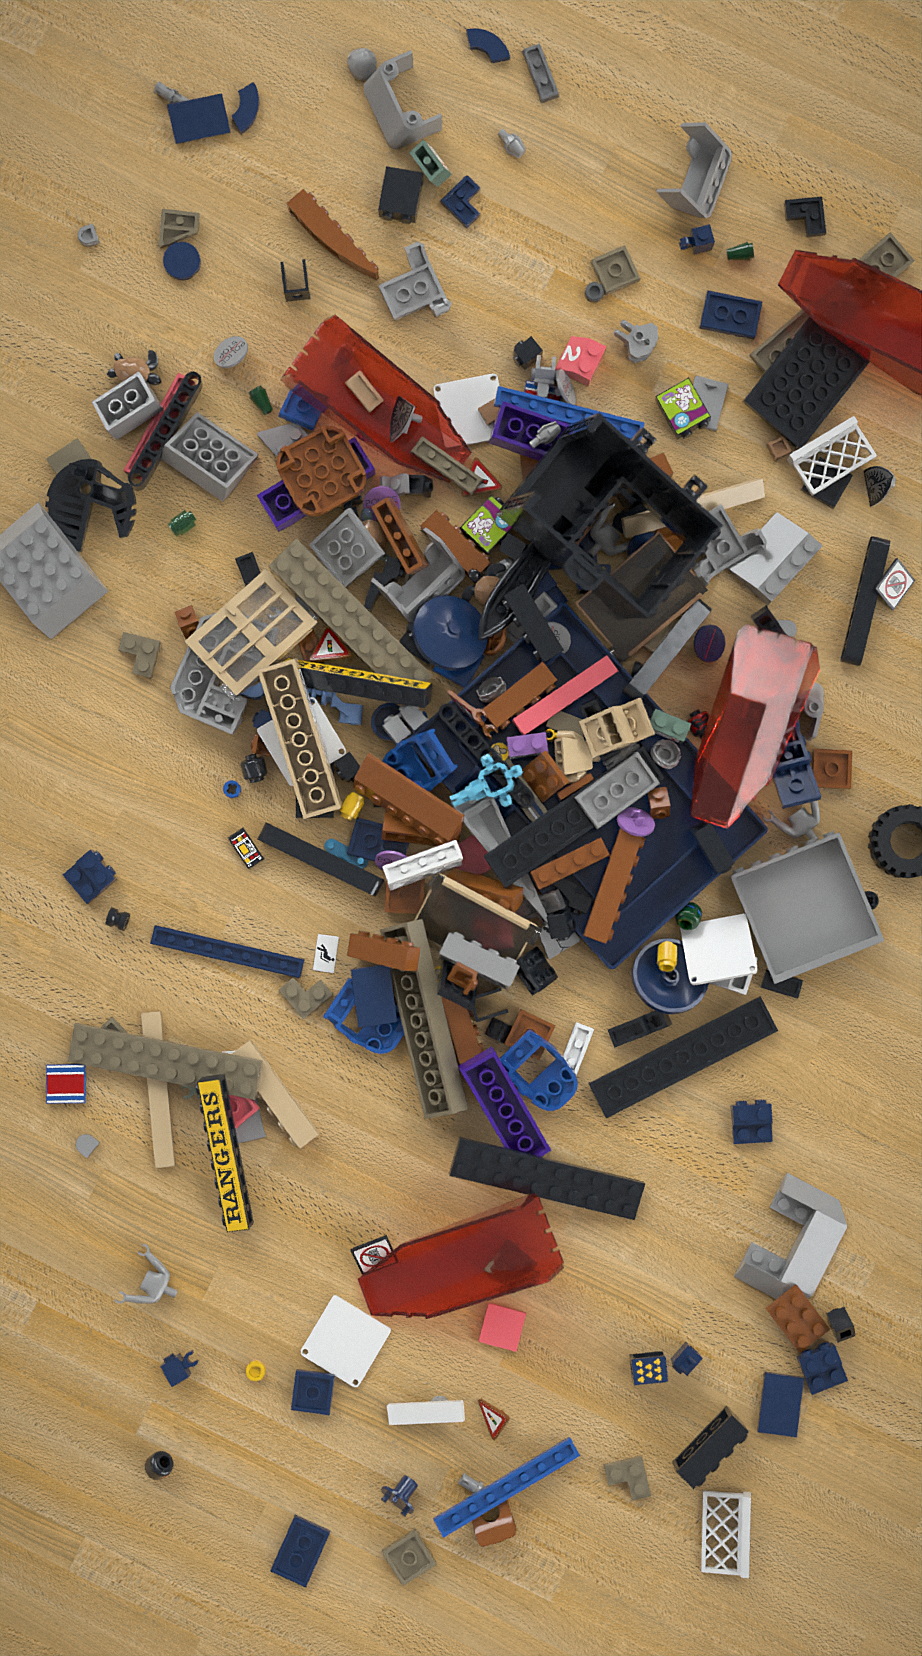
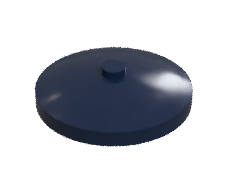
(448, 633)
(663, 990)

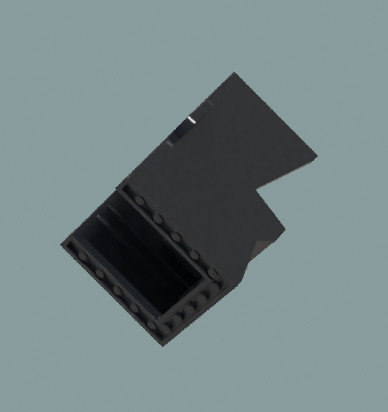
(575, 483)

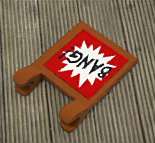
(472, 714)

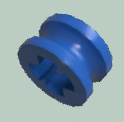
(226, 788)

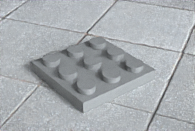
(346, 548)

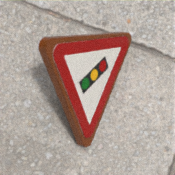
(489, 482)
(329, 648)
(494, 1418)

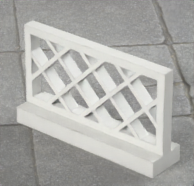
(824, 441)
(423, 865)
(743, 1529)

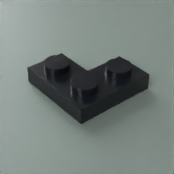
(811, 211)

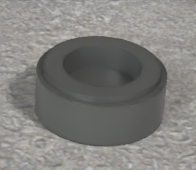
(594, 292)

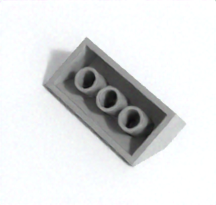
(487, 963)

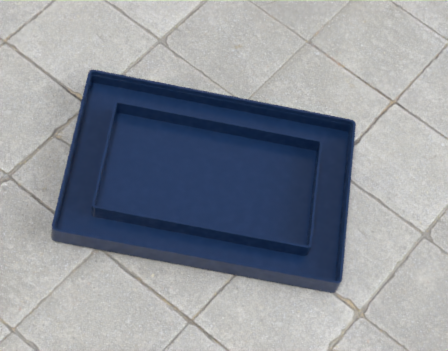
(671, 862)

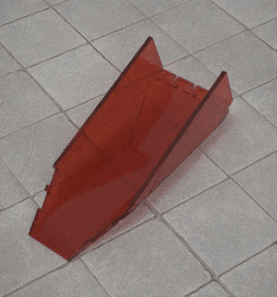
(862, 310)
(338, 357)
(751, 721)
(447, 1265)

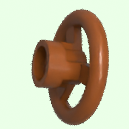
(497, 640)

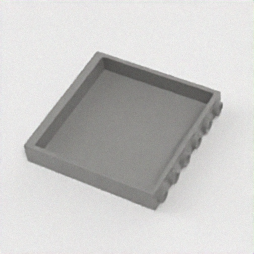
(806, 907)

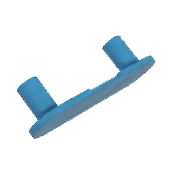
(340, 850)

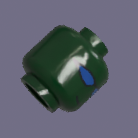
(689, 916)

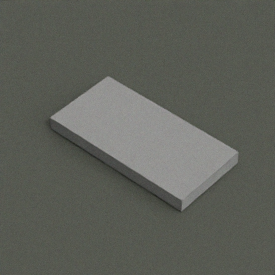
(617, 790)

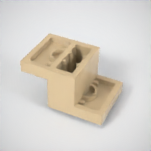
(616, 727)

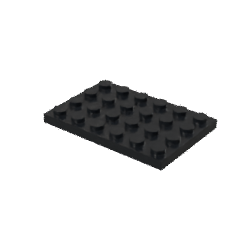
(805, 383)

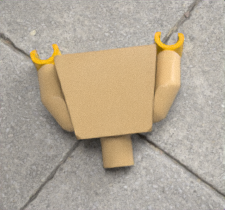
(572, 754)

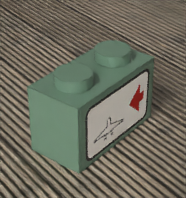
(430, 163)
(669, 726)

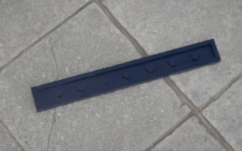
(227, 951)

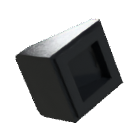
(498, 1030)

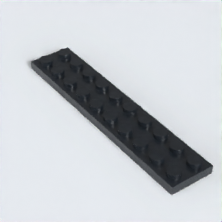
(548, 833)
(683, 1057)
(546, 1178)

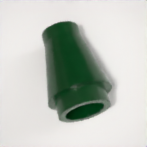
(741, 252)
(261, 400)

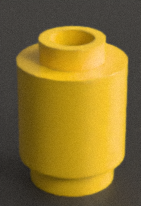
(352, 806)
(667, 956)

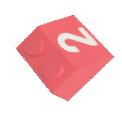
(581, 359)

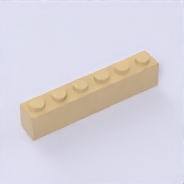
(280, 1100)

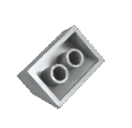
(127, 406)

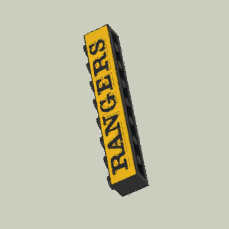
(366, 684)
(225, 1153)

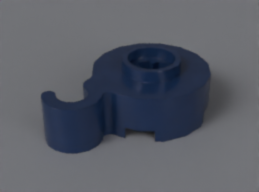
(380, 715)

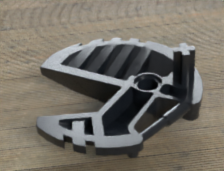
(72, 506)

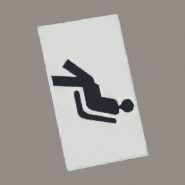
(325, 953)

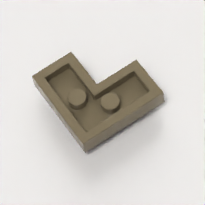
(145, 651)
(305, 1001)
(629, 1470)

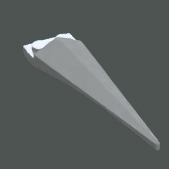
(490, 830)

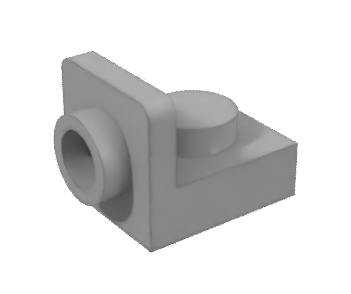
(398, 483)

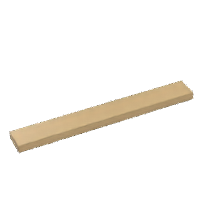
(727, 497)
(159, 1100)

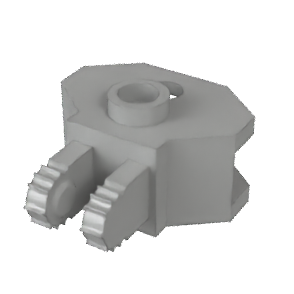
(638, 339)
(543, 377)

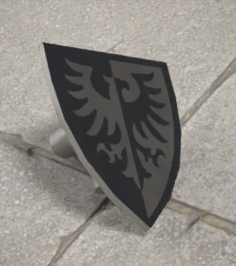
(402, 417)
(878, 483)

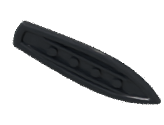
(526, 569)

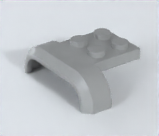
(415, 288)
(727, 547)

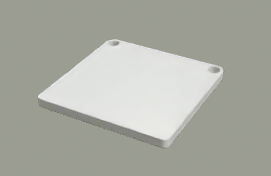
(461, 403)
(329, 737)
(719, 950)
(345, 1341)

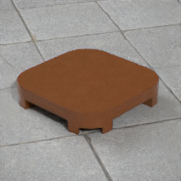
(321, 471)

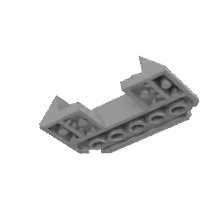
(201, 698)
(812, 1250)

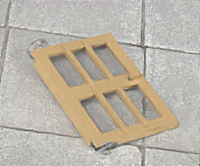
(251, 633)

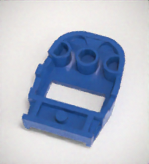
(407, 762)
(375, 1038)
(553, 1085)

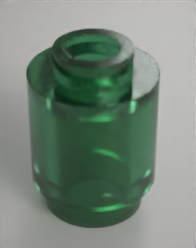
(182, 523)

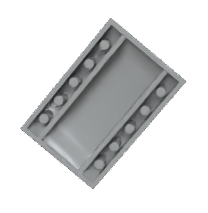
(46, 572)

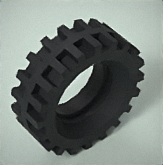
(881, 844)

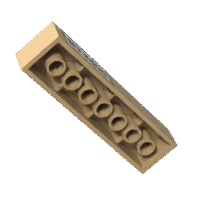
(300, 738)

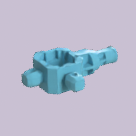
(479, 788)

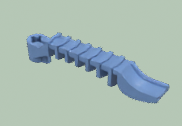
(349, 713)

